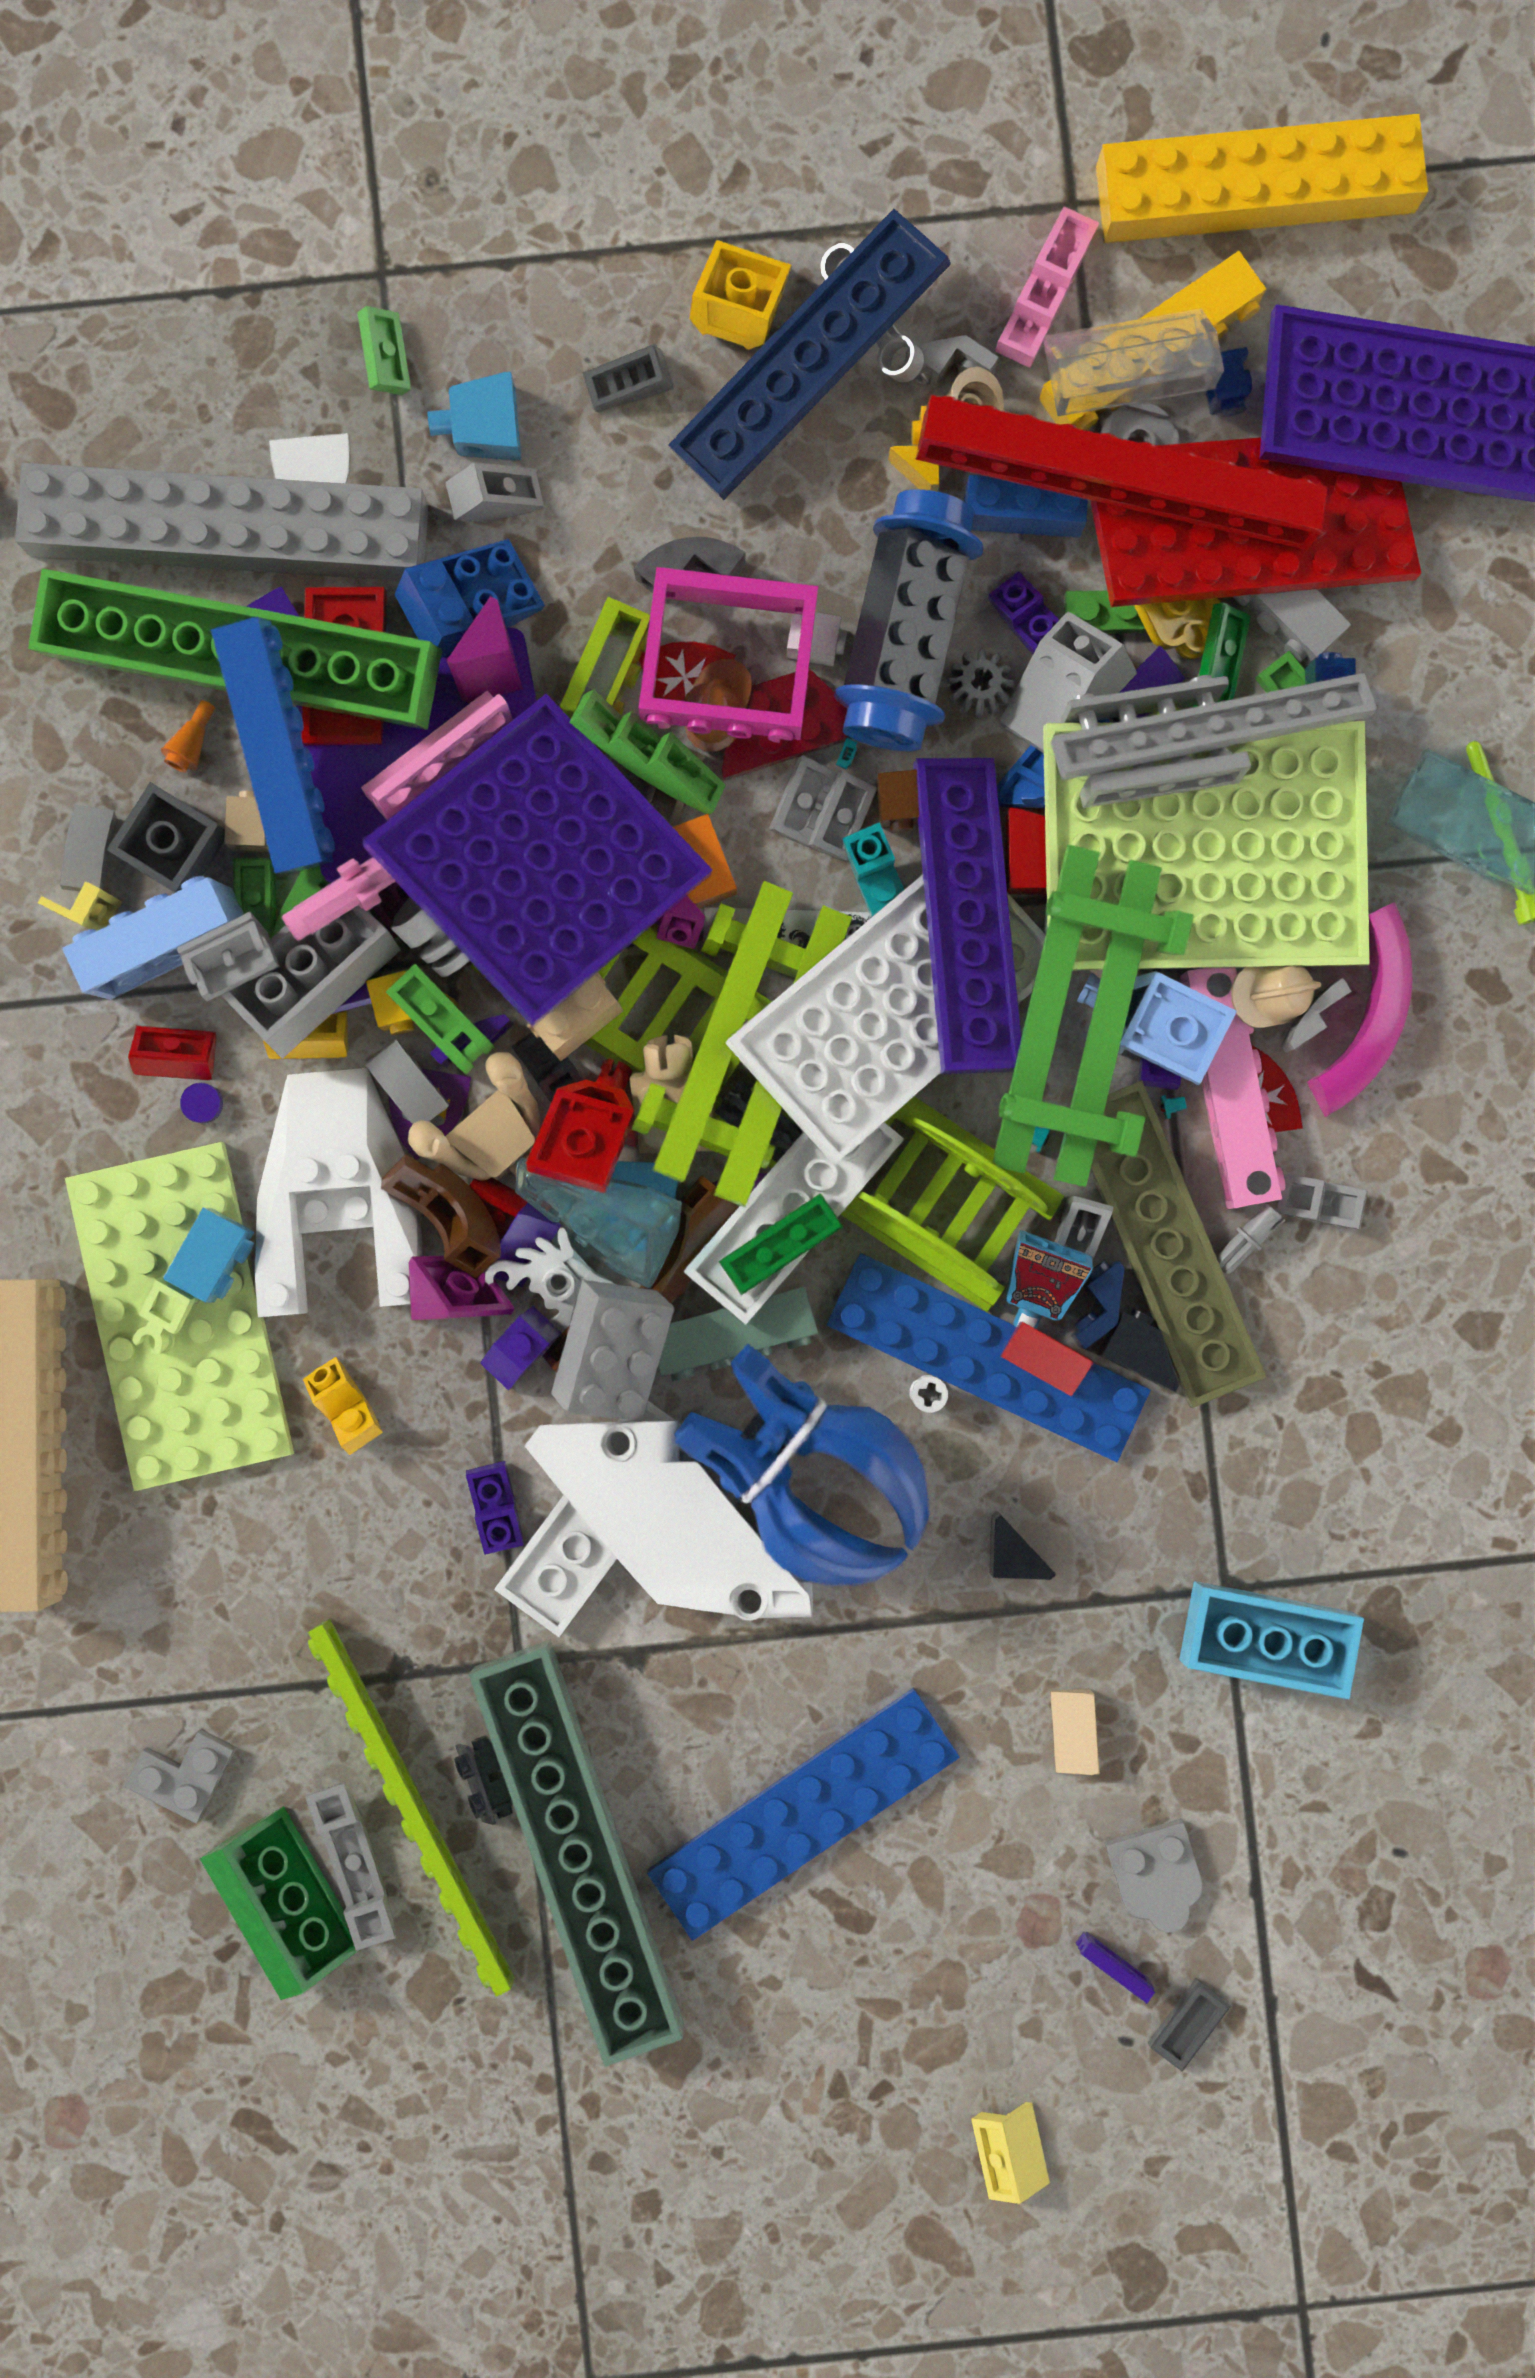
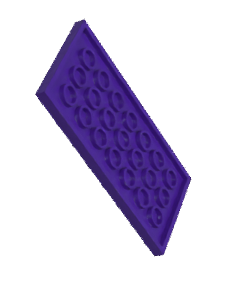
(1400, 403)

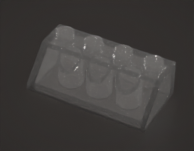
(1133, 361)

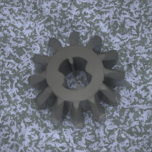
(984, 669)

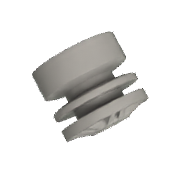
(416, 928)

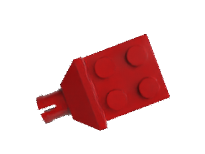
(586, 1130)

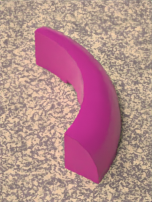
(1383, 1016)

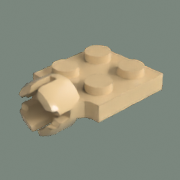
(669, 1068)

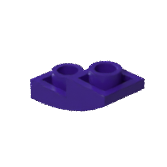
(1023, 610)
(494, 1507)

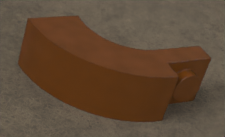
(453, 1208)

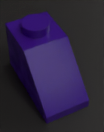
(520, 1347)

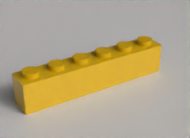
(1223, 293)

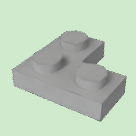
(183, 1786)

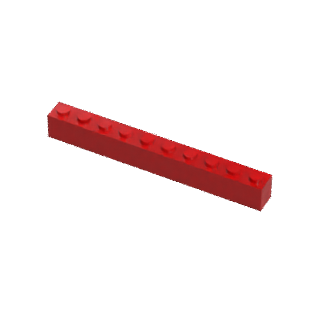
(1121, 472)

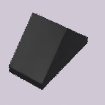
(1012, 1556)

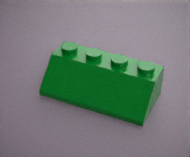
(281, 1903)

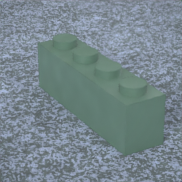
(721, 1335)

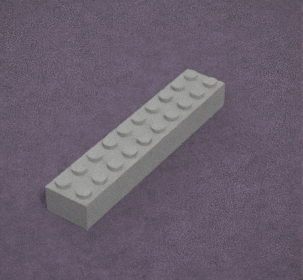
(220, 521)

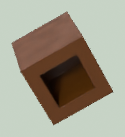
(898, 800)

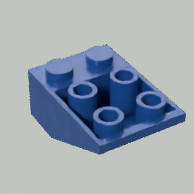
(449, 592)

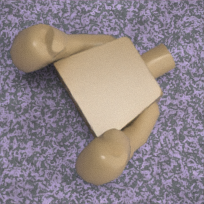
(492, 1135)

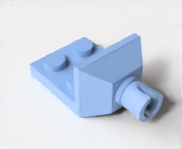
(1170, 1024)

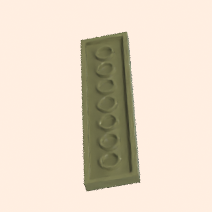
(1174, 1258)

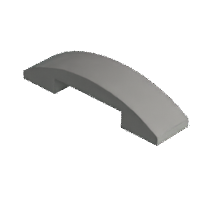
(354, 1865)

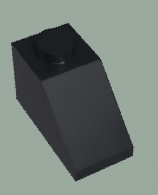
(1140, 1349)

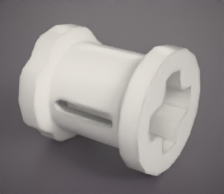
(934, 1404)

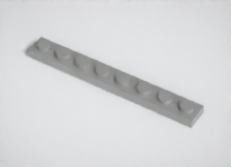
(1213, 726)

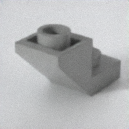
(942, 353)

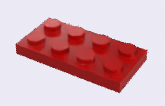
(354, 608)

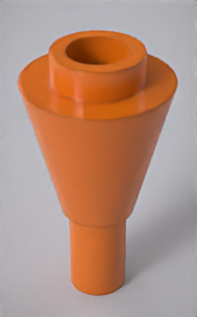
(185, 746)

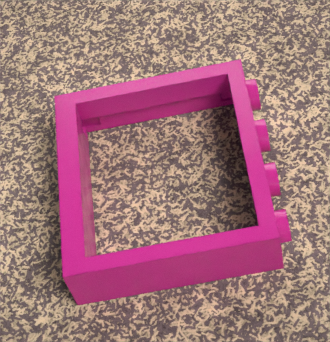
(732, 592)

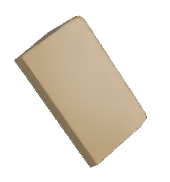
(1074, 1731)

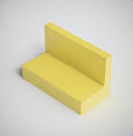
(91, 908)
(1011, 2154)

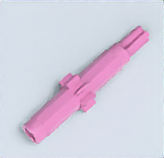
(356, 887)

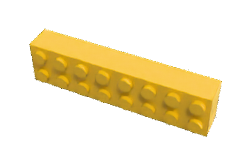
(1261, 178)

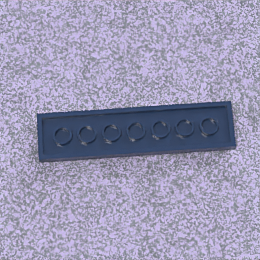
(809, 353)

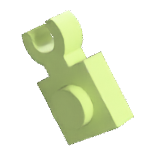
(165, 1311)

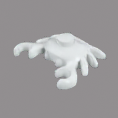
(553, 1274)

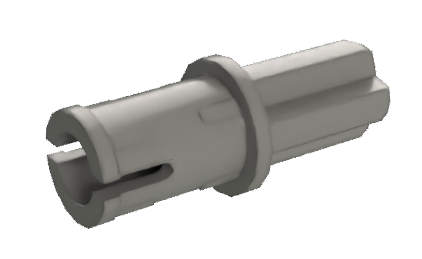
(1249, 1238)

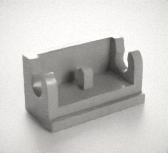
(228, 956)

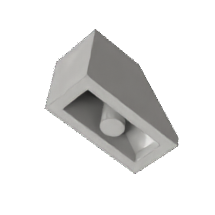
(493, 492)

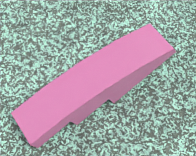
(1047, 286)

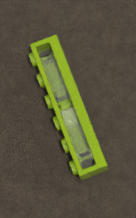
(610, 657)

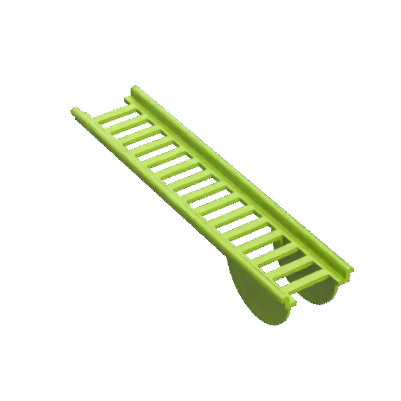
(866, 1211)

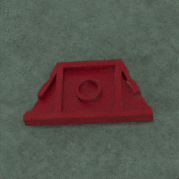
(820, 726)

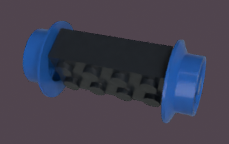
(907, 620)

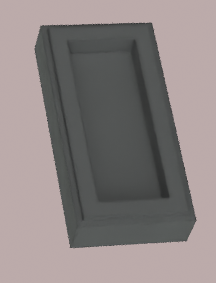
(1189, 2024)

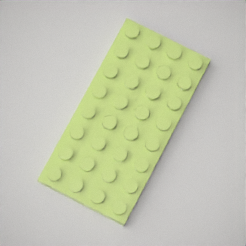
(215, 1387)

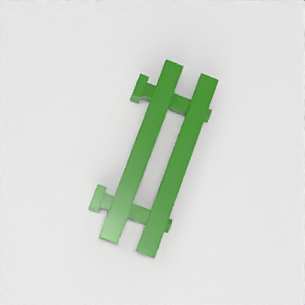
(1130, 927)

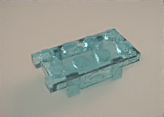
(1468, 820)

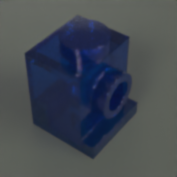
(1232, 386)

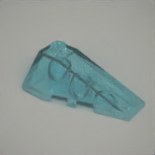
(625, 1223)

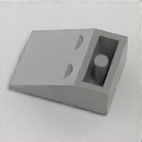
(1066, 663)

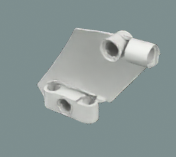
(666, 1519)

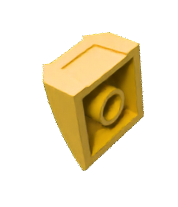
(738, 295)

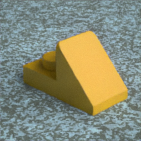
(920, 473)

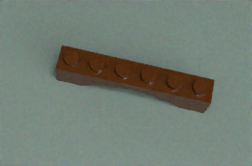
(700, 1220)

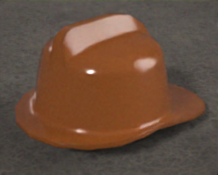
(720, 684)

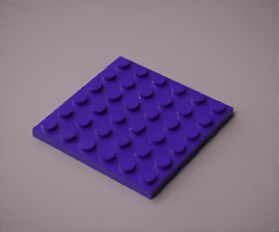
(537, 859)

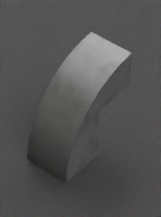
(685, 553)

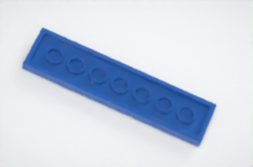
(965, 1350)
(802, 1814)

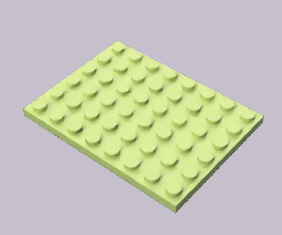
(1259, 862)

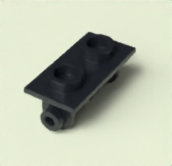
(733, 1110)
(487, 1796)

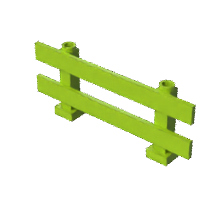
(689, 1120)

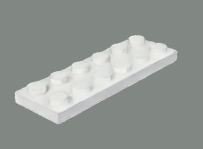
(789, 1184)
(565, 1556)

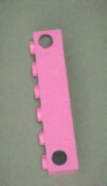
(1237, 1104)

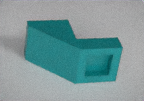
(873, 867)

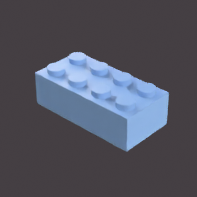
(146, 942)

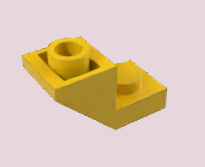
(343, 1405)

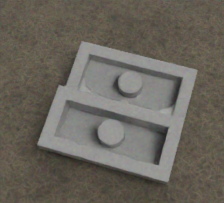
(822, 807)

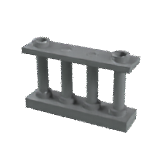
(1147, 780)

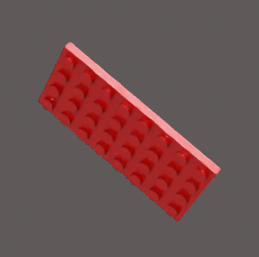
(1168, 560)

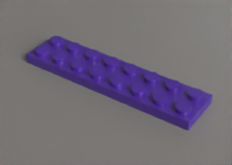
(967, 915)

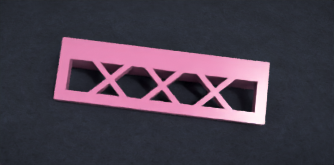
(437, 754)

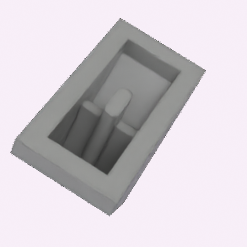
(1083, 1224)

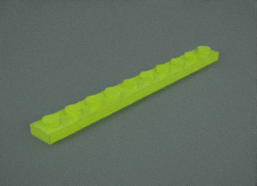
(417, 1821)

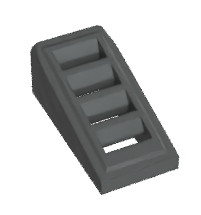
(648, 387)

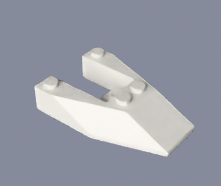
(327, 1176)

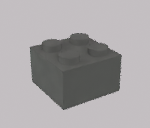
(167, 839)

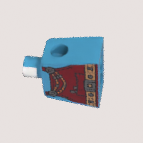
(1045, 1278)

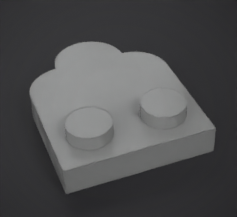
(1157, 1874)

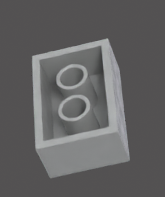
(612, 1351)

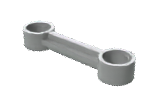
(891, 340)

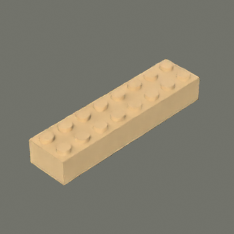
(31, 1445)

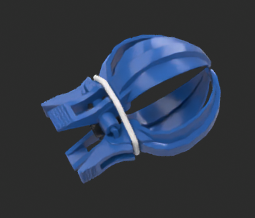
(757, 1468)

